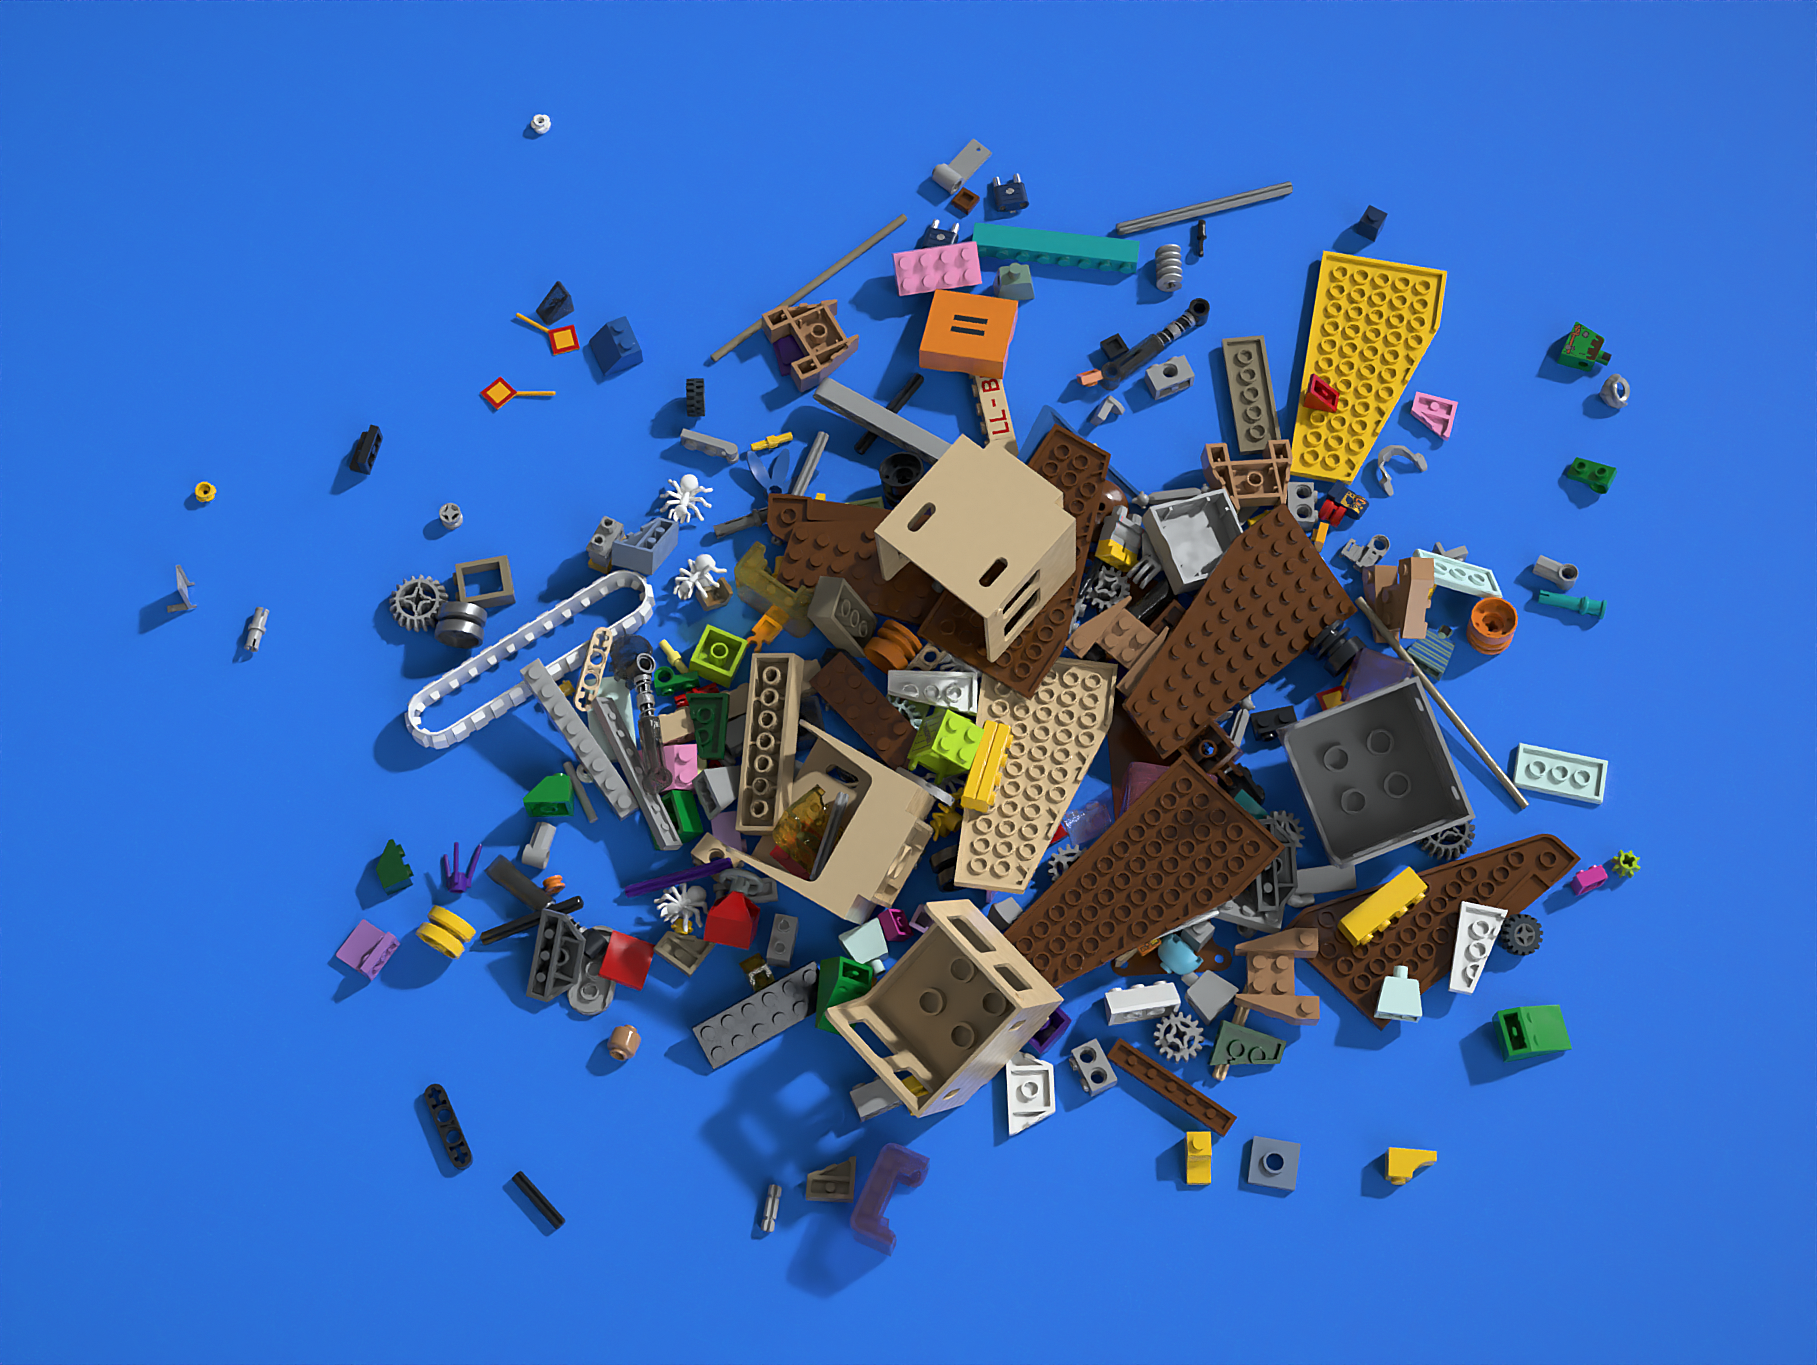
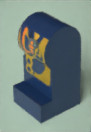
(1342, 496)

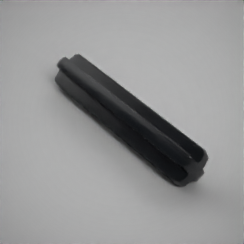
(538, 1199)

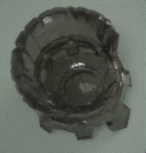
(623, 651)

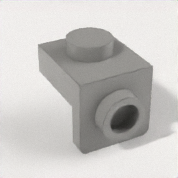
(1458, 553)

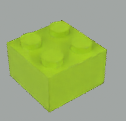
(718, 656)

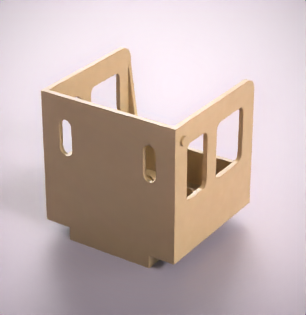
(984, 511)
(880, 837)
(950, 1009)

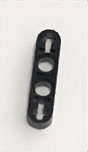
(446, 1127)

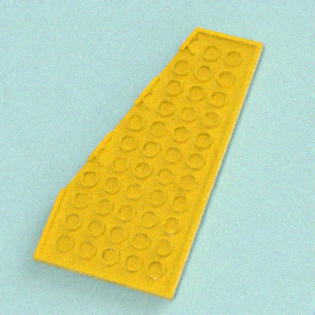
(1365, 343)

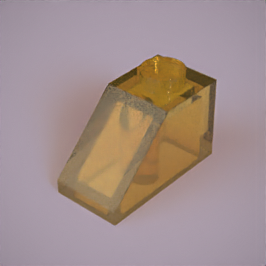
(756, 972)

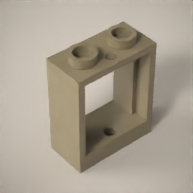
(490, 599)

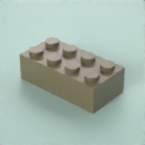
(842, 615)

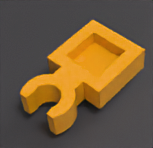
(764, 631)

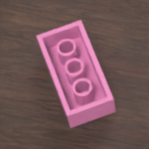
(936, 268)

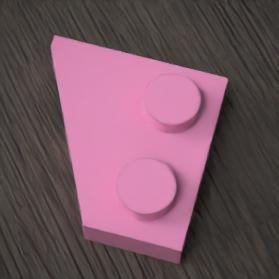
(1434, 413)

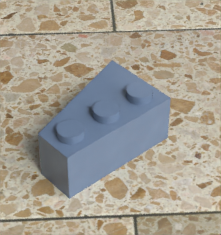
(646, 548)

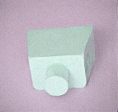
(866, 945)
(1399, 997)

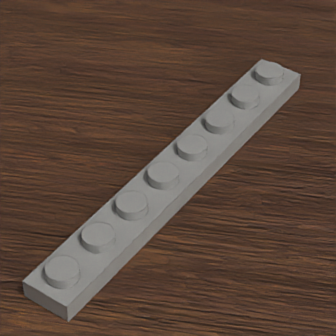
(634, 771)

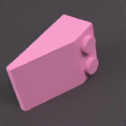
(682, 763)

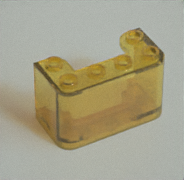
(769, 596)
(803, 828)

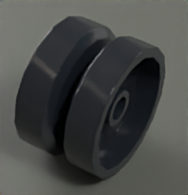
(944, 865)

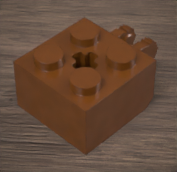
(1223, 755)

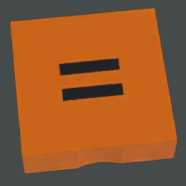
(968, 334)

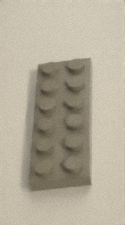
(1250, 393)

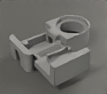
(1367, 556)

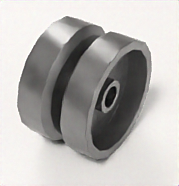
(460, 625)

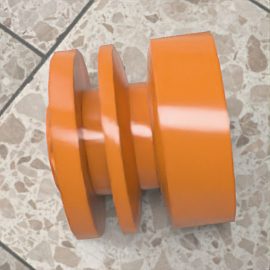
(1492, 615)
(892, 647)

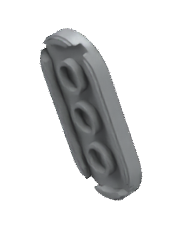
(931, 789)
(592, 993)

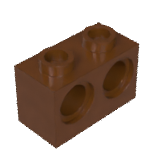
(1168, 617)

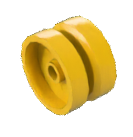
(445, 932)

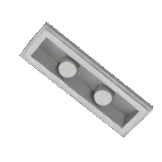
(1325, 880)

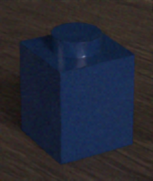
(1371, 223)

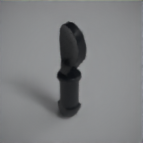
(1201, 237)

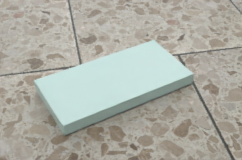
(1462, 576)
(621, 695)
(1560, 773)

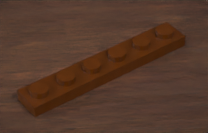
(1171, 1087)

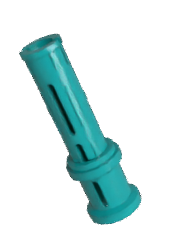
(1583, 605)

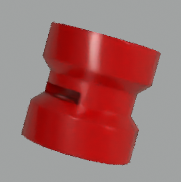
(1327, 511)

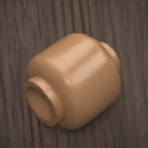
(623, 1042)

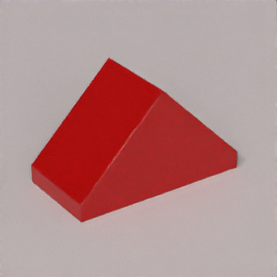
(1320, 395)

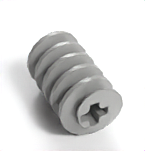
(1168, 268)

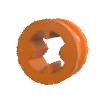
(553, 884)

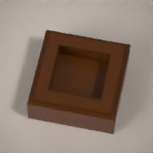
(965, 201)

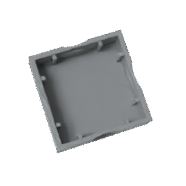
(1192, 536)

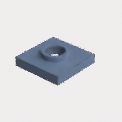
(1262, 1175)

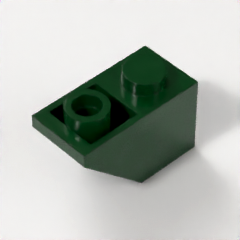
(392, 870)

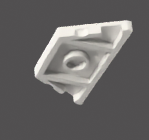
(1028, 1091)

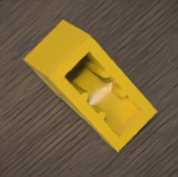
(1198, 1158)
(1402, 1162)

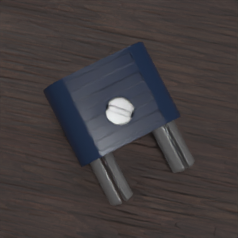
(1010, 196)
(938, 237)

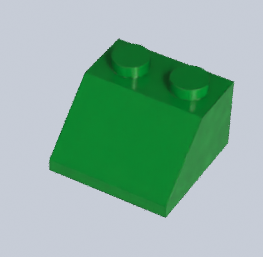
(551, 797)
(683, 815)

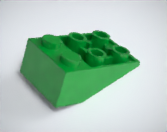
(838, 983)
(1530, 1031)

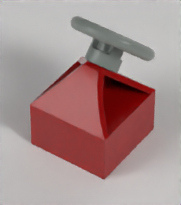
(734, 916)

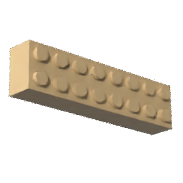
(769, 741)

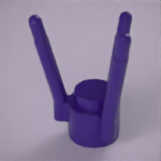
(456, 880)

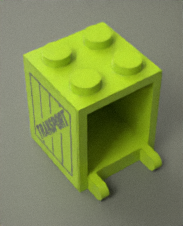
(945, 744)

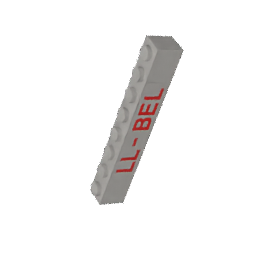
(579, 739)

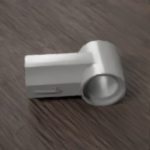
(1554, 570)
(538, 852)

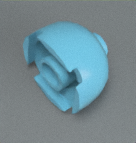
(1177, 955)

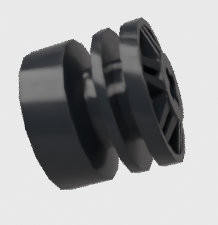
(899, 475)
(1336, 648)

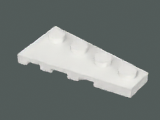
(937, 688)
(1474, 940)

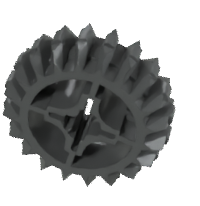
(1462, 841)

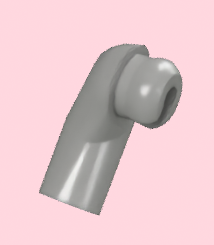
(1301, 901)

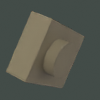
(717, 596)

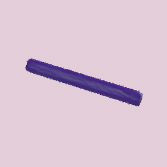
(678, 877)

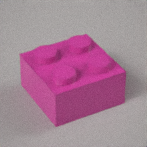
(1588, 880)
(895, 925)

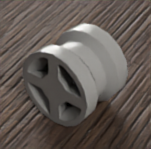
(447, 512)

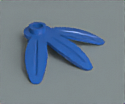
(776, 483)

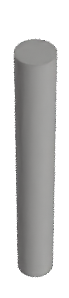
(583, 798)

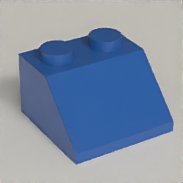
(616, 346)

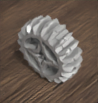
(404, 599)

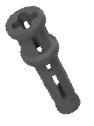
(755, 518)

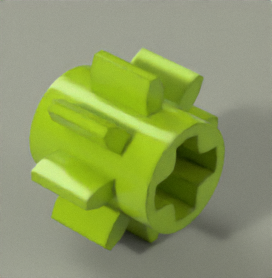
(1627, 859)

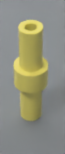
(673, 657)

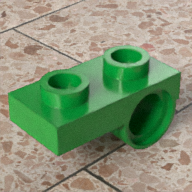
(1592, 473)
(680, 682)

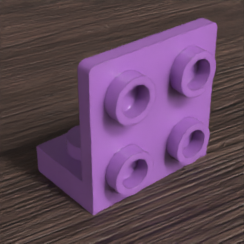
(368, 949)

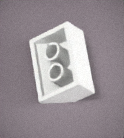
(1141, 1003)

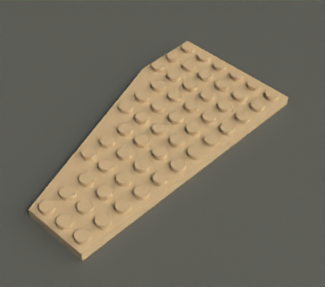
(1047, 761)

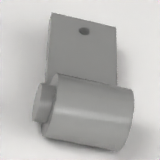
(963, 166)

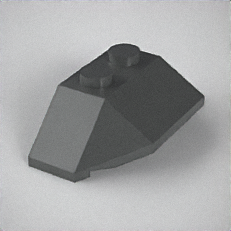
(1279, 878)
(555, 957)

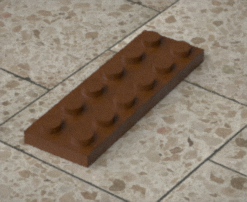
(866, 710)

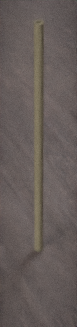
(813, 284)
(1442, 703)

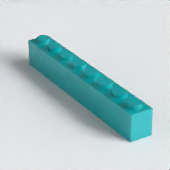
(1056, 248)

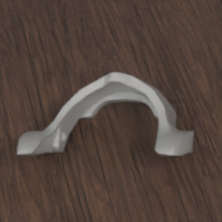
(1392, 450)

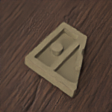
(683, 951)
(833, 1183)

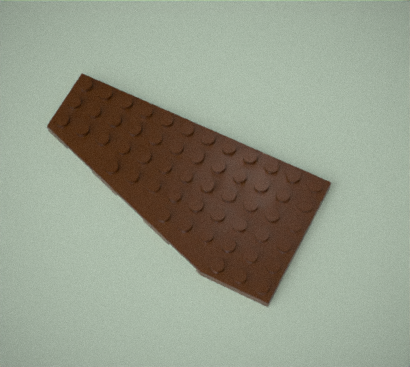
(954, 627)

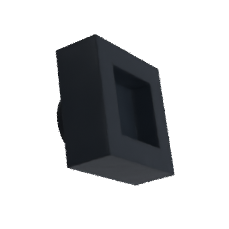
(1113, 347)

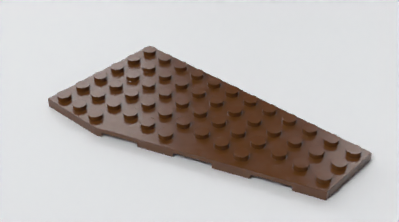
(851, 553)
(1239, 631)
(1152, 871)

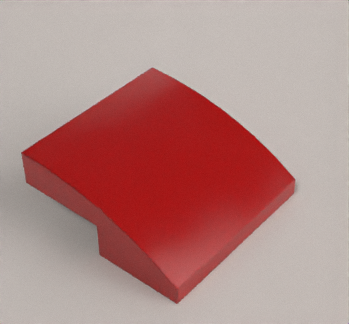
(626, 960)

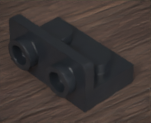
(367, 450)
(1266, 722)
(1244, 782)

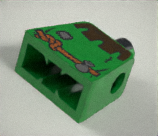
(1583, 349)

